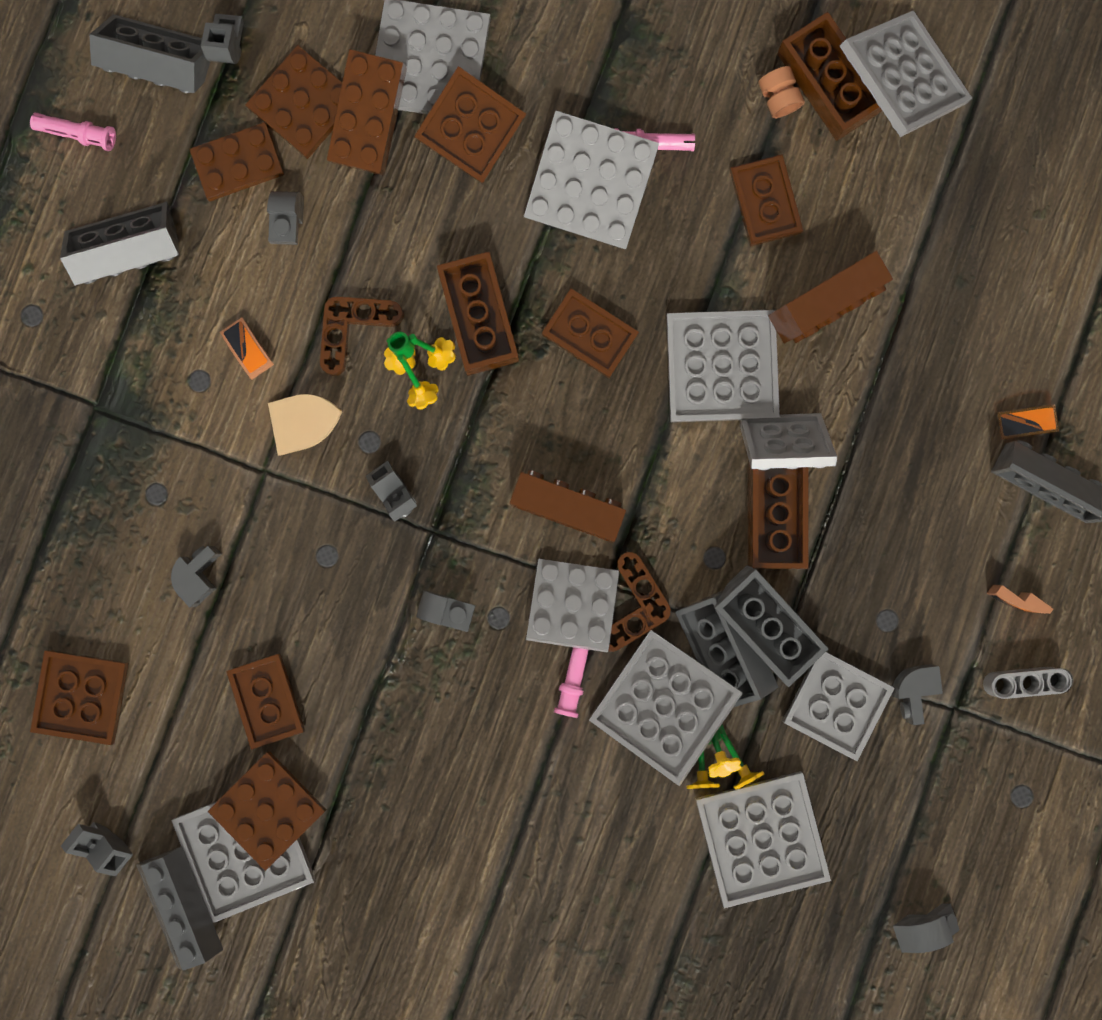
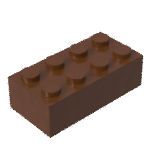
(828, 76)
(366, 112)
(831, 299)
(478, 313)
(567, 507)
(778, 518)

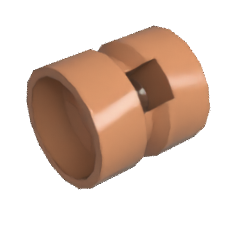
(780, 90)

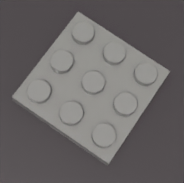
(788, 442)
(572, 605)
(838, 705)

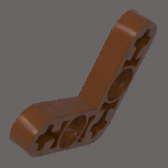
(343, 322)
(643, 612)

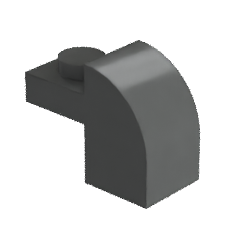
(222, 39)
(285, 215)
(391, 491)
(188, 578)
(445, 611)
(913, 684)
(100, 846)
(927, 931)

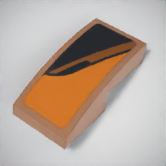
(246, 348)
(1024, 602)

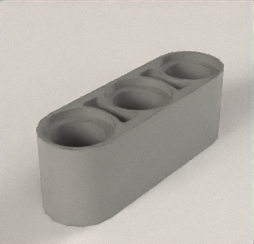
(1039, 685)

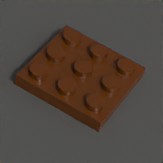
(299, 101)
(470, 125)
(79, 697)
(266, 810)

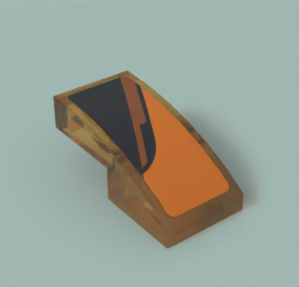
(1028, 422)

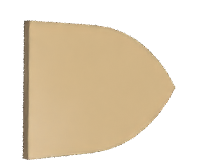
(302, 421)

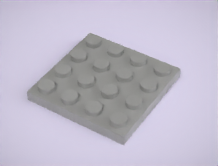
(431, 46)
(905, 72)
(591, 180)
(722, 366)
(665, 707)
(763, 839)
(228, 874)

